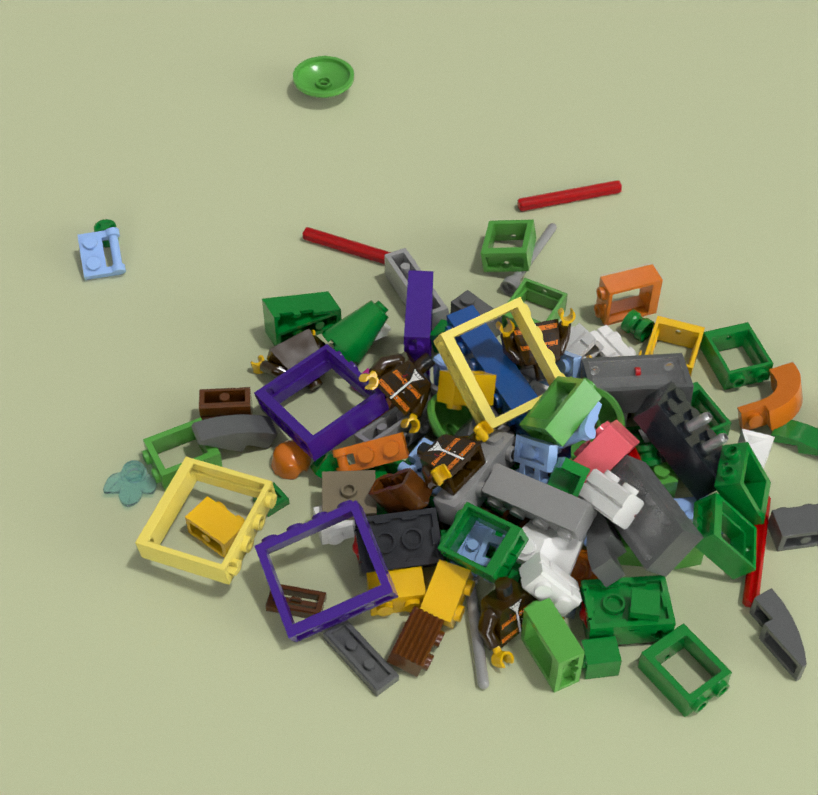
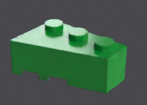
(296, 313)

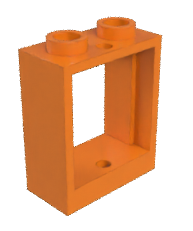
(646, 302)

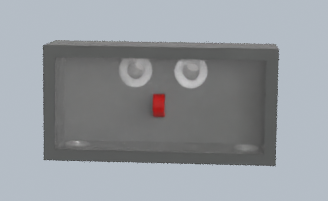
(637, 376)
(661, 530)

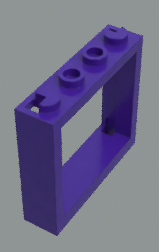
(419, 314)
(301, 375)
(341, 611)

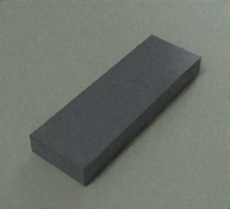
(361, 657)

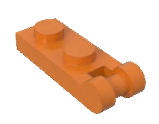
(372, 453)

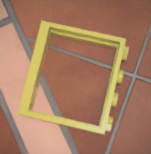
(464, 377)
(172, 502)

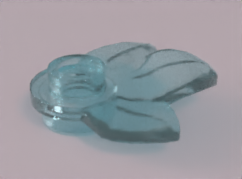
(130, 486)

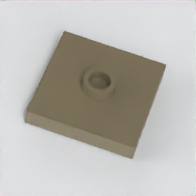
(348, 485)

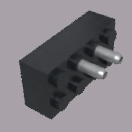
(682, 438)

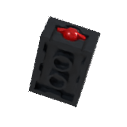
(403, 539)

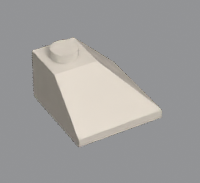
(547, 542)

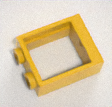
(666, 330)

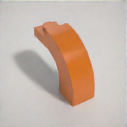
(780, 405)

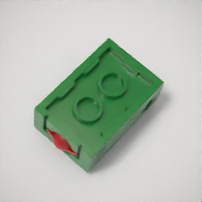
(607, 610)

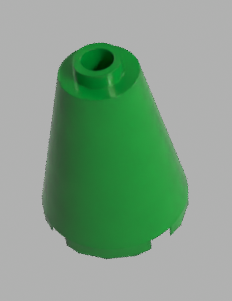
(357, 331)

